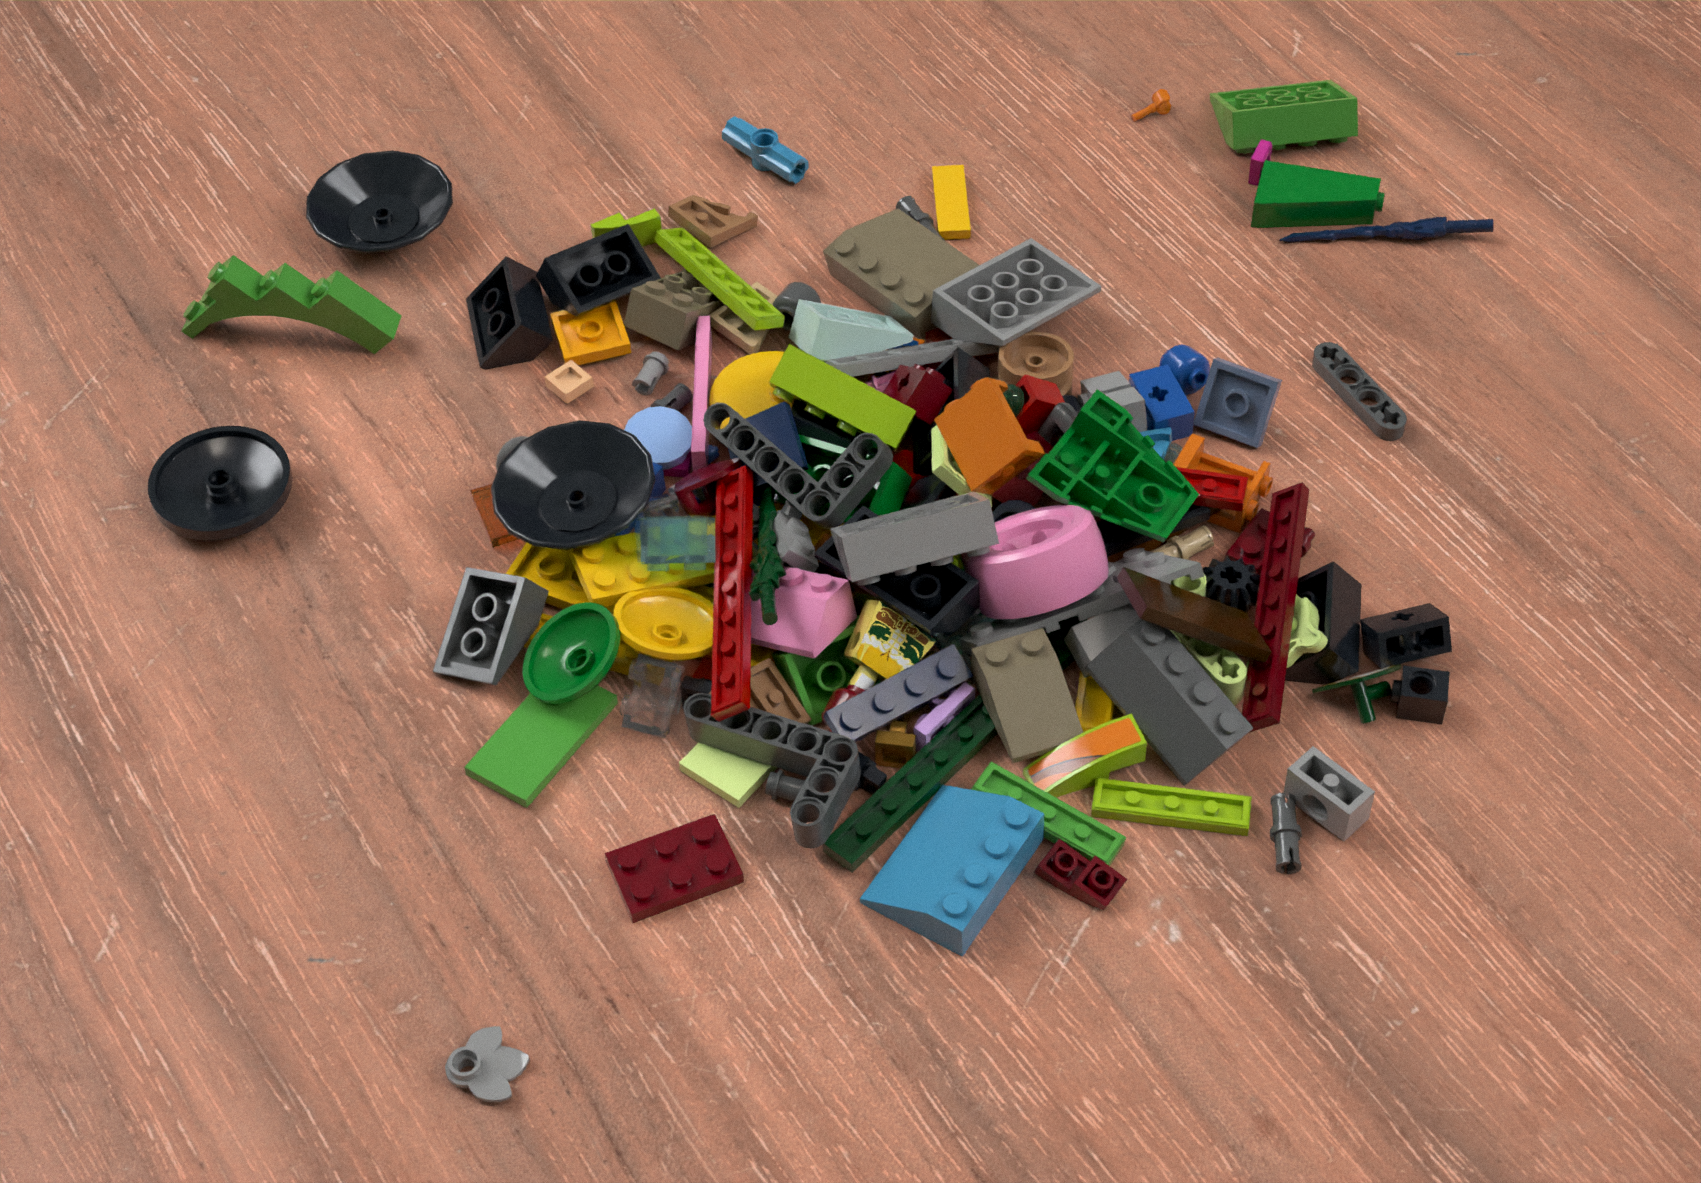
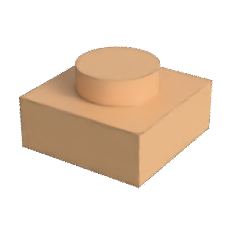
(569, 381)

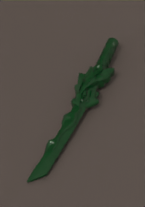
(766, 564)

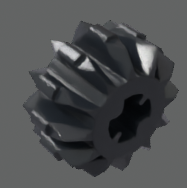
(1232, 583)

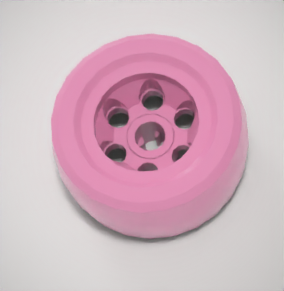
(1040, 563)

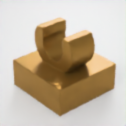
(894, 747)

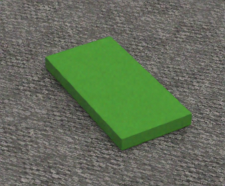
(537, 744)

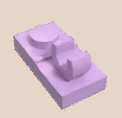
(942, 713)

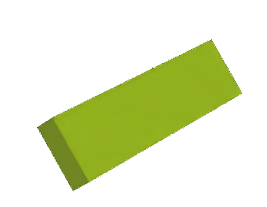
(1171, 806)

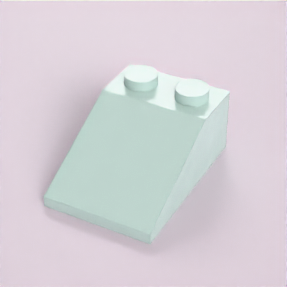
(843, 332)

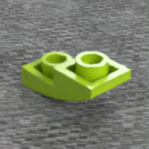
(642, 225)

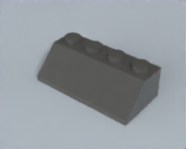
(1169, 697)

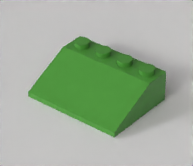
(1286, 115)

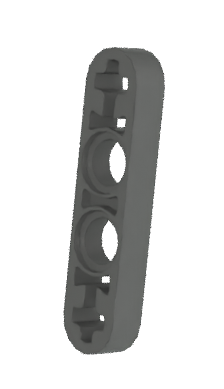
(1363, 388)

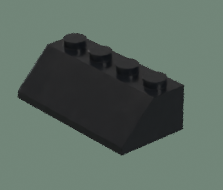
(960, 374)
(931, 597)

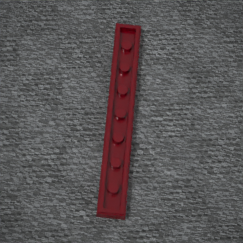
(1276, 605)

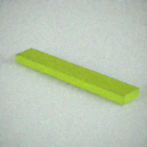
(719, 279)

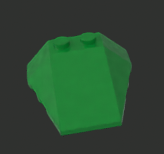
(1114, 472)

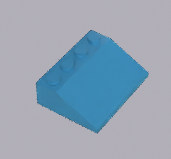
(956, 865)

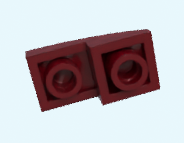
(1083, 879)

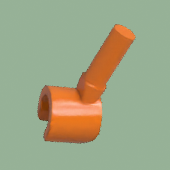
(1160, 104)

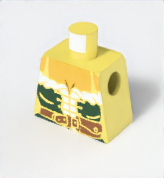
(884, 644)

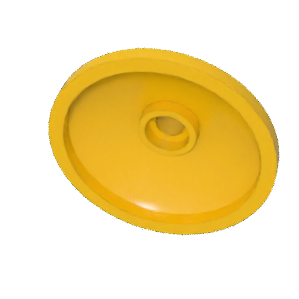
(666, 623)

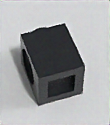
(1421, 694)

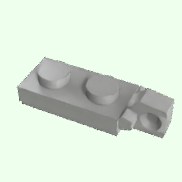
(794, 539)

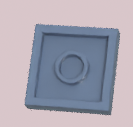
(1237, 402)

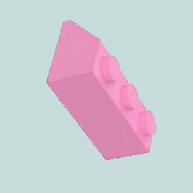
(809, 612)

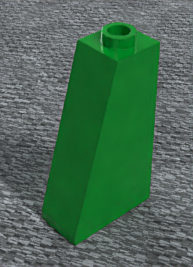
(1314, 197)

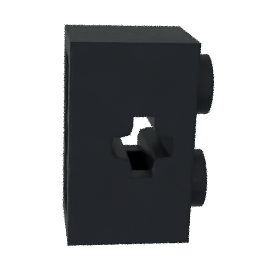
(1406, 635)

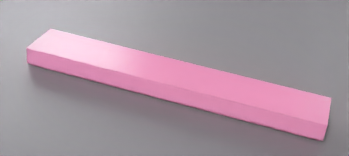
(701, 394)

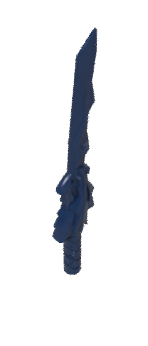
(1414, 230)

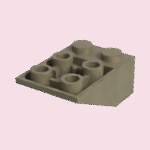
(670, 308)

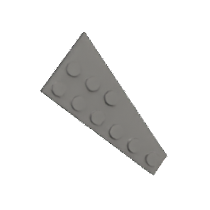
(1103, 599)

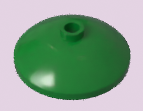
(571, 653)

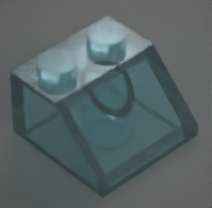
(675, 540)

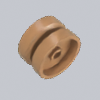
(1038, 356)

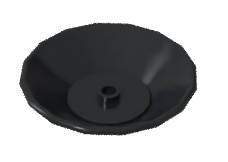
(379, 201)
(573, 485)

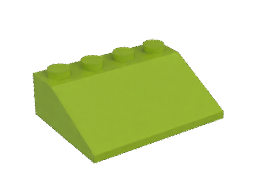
(840, 397)

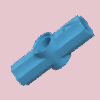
(765, 149)

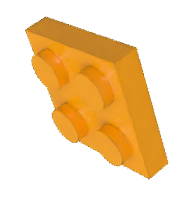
(591, 335)

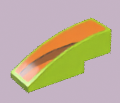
(1088, 756)

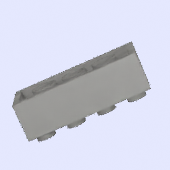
(915, 537)

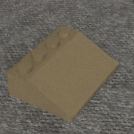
(896, 267)

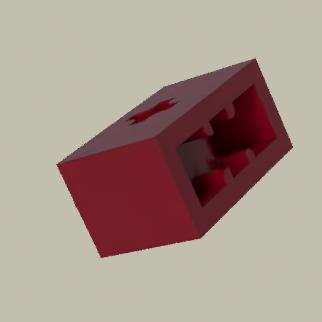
(919, 390)

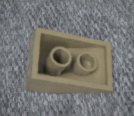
(1025, 694)

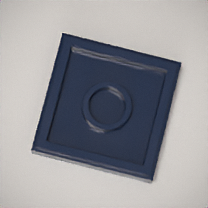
(780, 428)

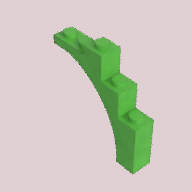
(286, 293)

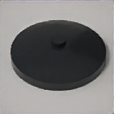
(220, 483)

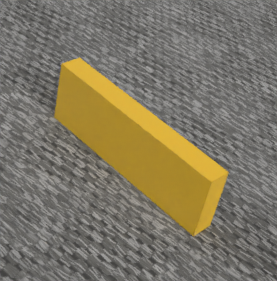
(951, 202)

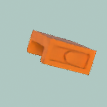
(986, 437)
(1258, 481)

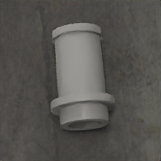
(654, 367)

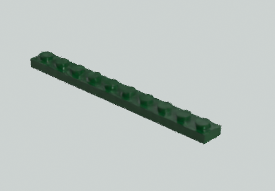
(923, 774)

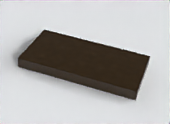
(1193, 615)

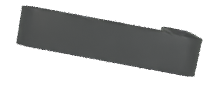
(789, 473)
(790, 747)

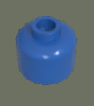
(1188, 367)

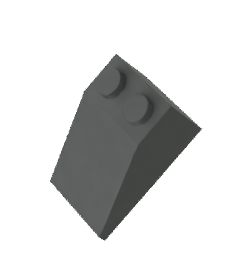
(489, 625)

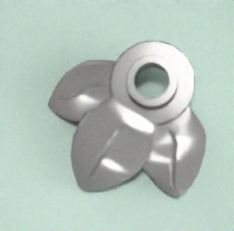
(491, 1065)

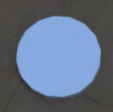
(663, 434)

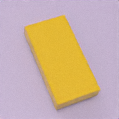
(1092, 704)

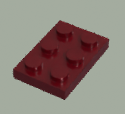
(674, 868)

